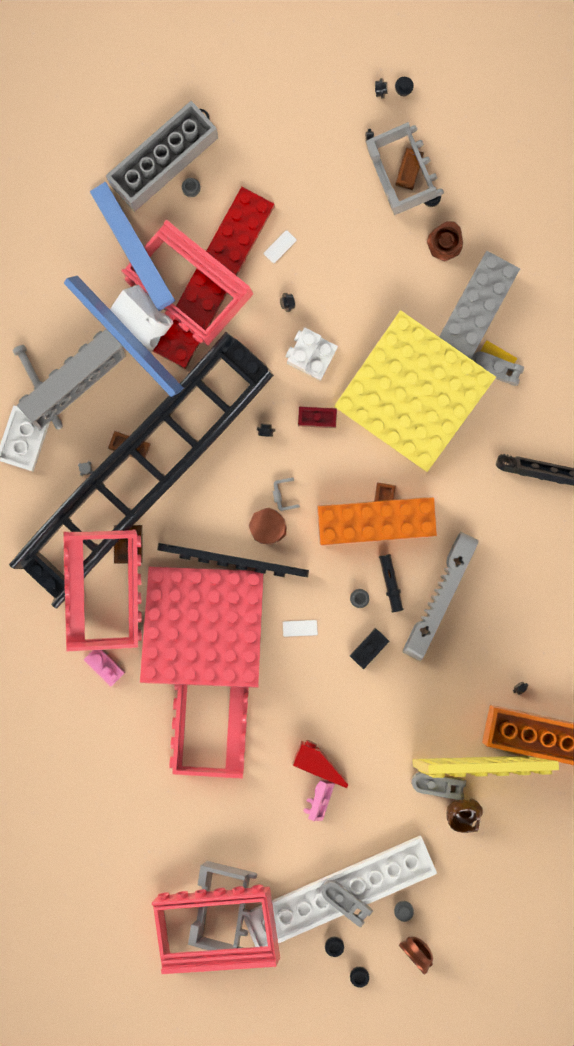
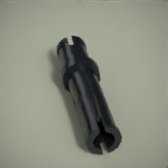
(391, 583)

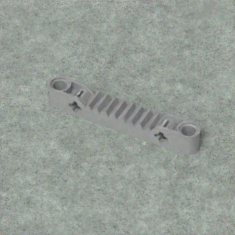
(464, 549)

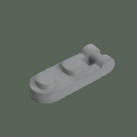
(499, 367)
(438, 786)
(345, 902)

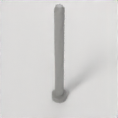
(20, 351)

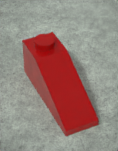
(315, 762)

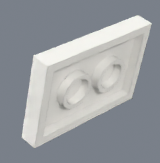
(21, 441)

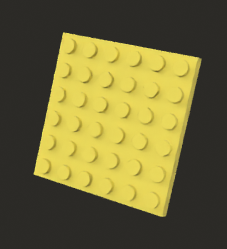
(414, 391)
(483, 765)

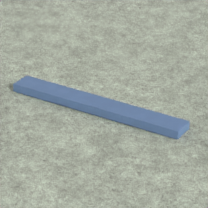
(132, 246)
(123, 335)

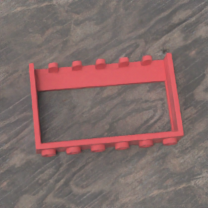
(208, 266)
(75, 591)
(235, 738)
(216, 959)

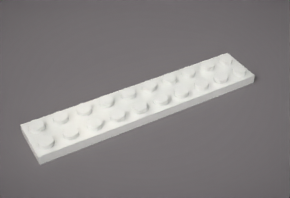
(366, 880)

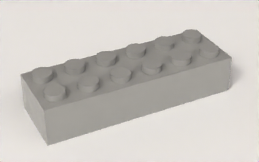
(162, 156)
(479, 303)
(72, 379)

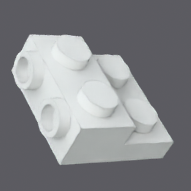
(311, 353)

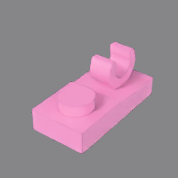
(104, 666)
(320, 802)

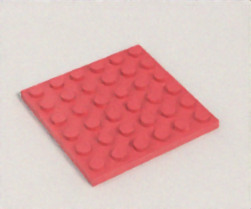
(202, 627)

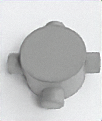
(85, 468)

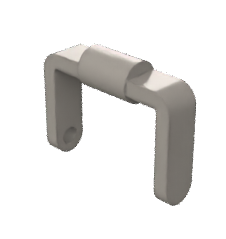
(277, 495)

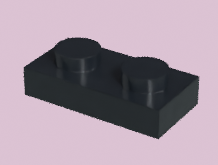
(369, 648)

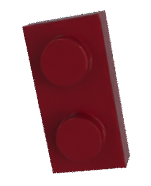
(317, 417)

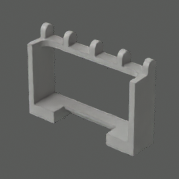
(389, 137)
(197, 928)

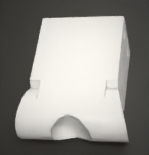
(141, 316)

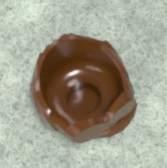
(462, 815)

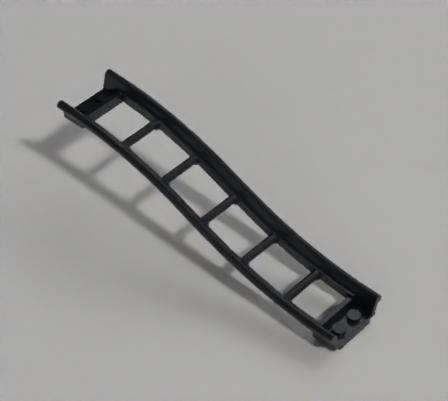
(238, 358)

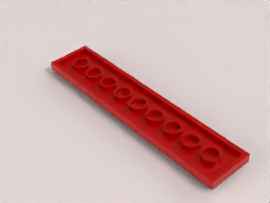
(203, 296)

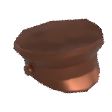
(446, 241)
(267, 526)
(418, 953)

